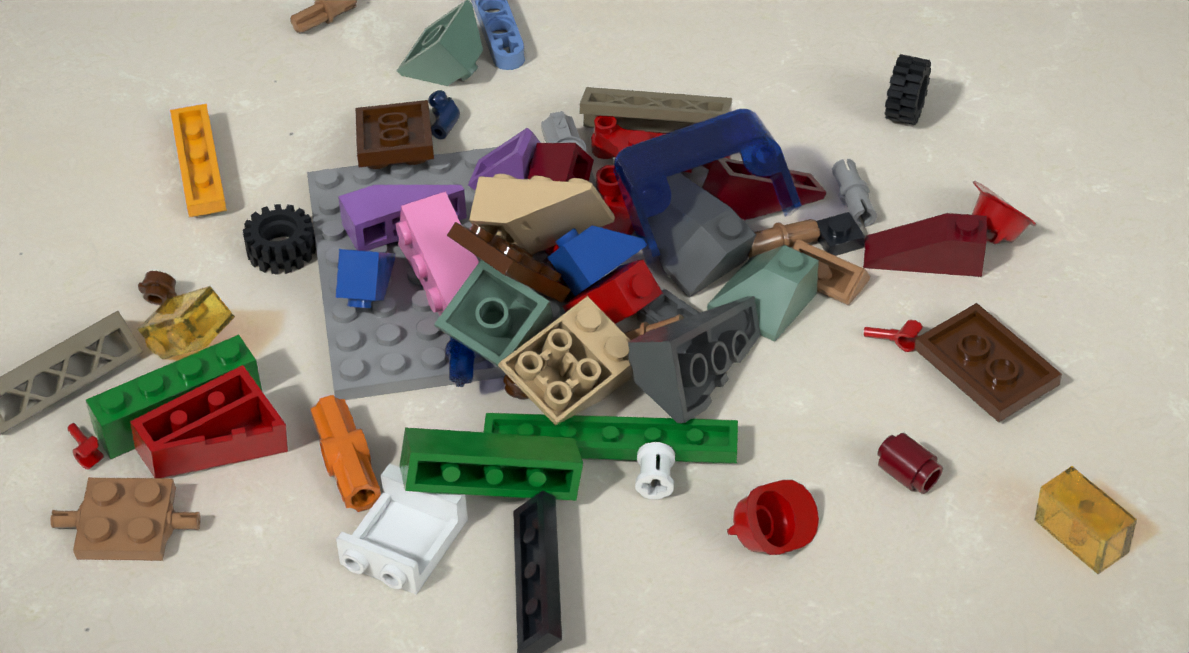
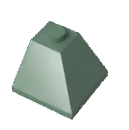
(446, 49)
(781, 284)
(494, 314)

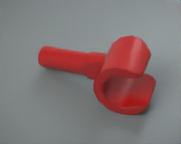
(904, 338)
(86, 452)

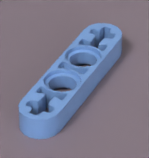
(496, 42)

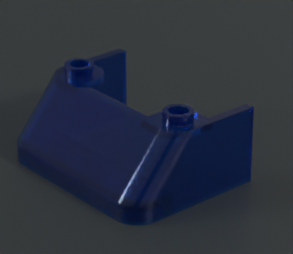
(644, 166)

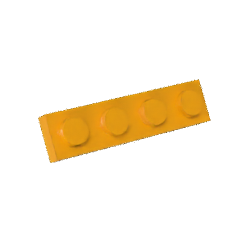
(198, 160)

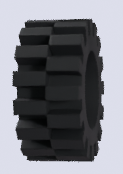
(907, 89)
(282, 253)

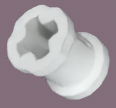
(651, 470)

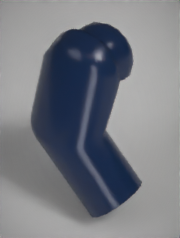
(445, 112)

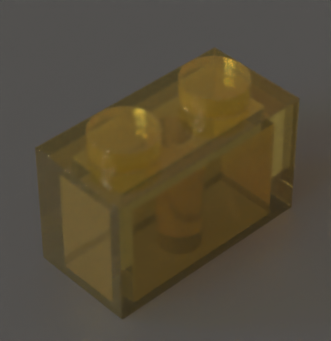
(186, 323)
(1085, 519)

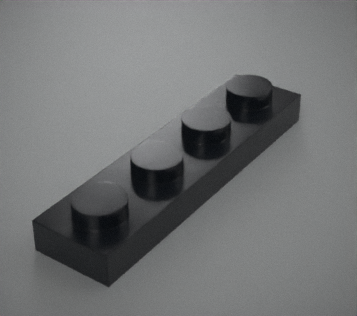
(537, 574)

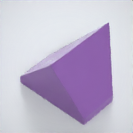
(509, 158)

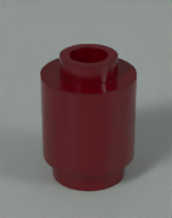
(909, 463)

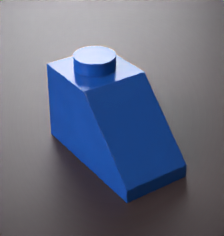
(592, 255)
(363, 276)

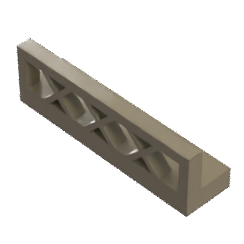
(650, 109)
(61, 354)

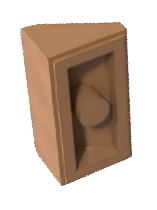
(835, 275)

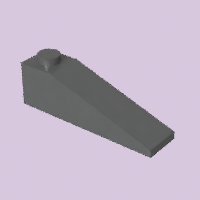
(698, 236)
(691, 356)

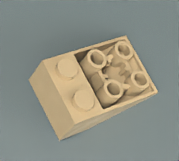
(537, 209)
(571, 362)

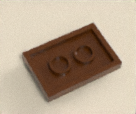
(393, 134)
(510, 260)
(988, 362)

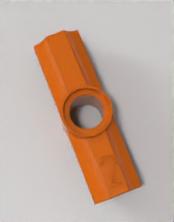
(345, 453)

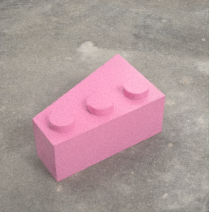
(434, 257)

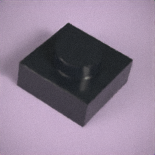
(840, 234)

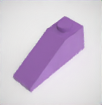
(373, 211)

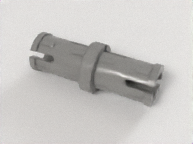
(854, 192)

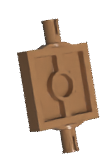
(125, 519)

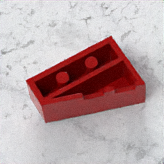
(210, 427)

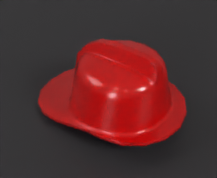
(1003, 219)
(776, 518)

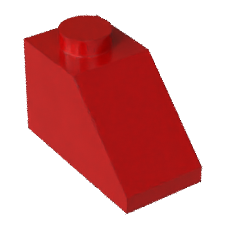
(621, 291)

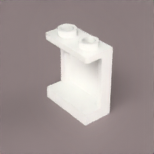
(403, 534)

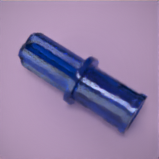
(460, 362)

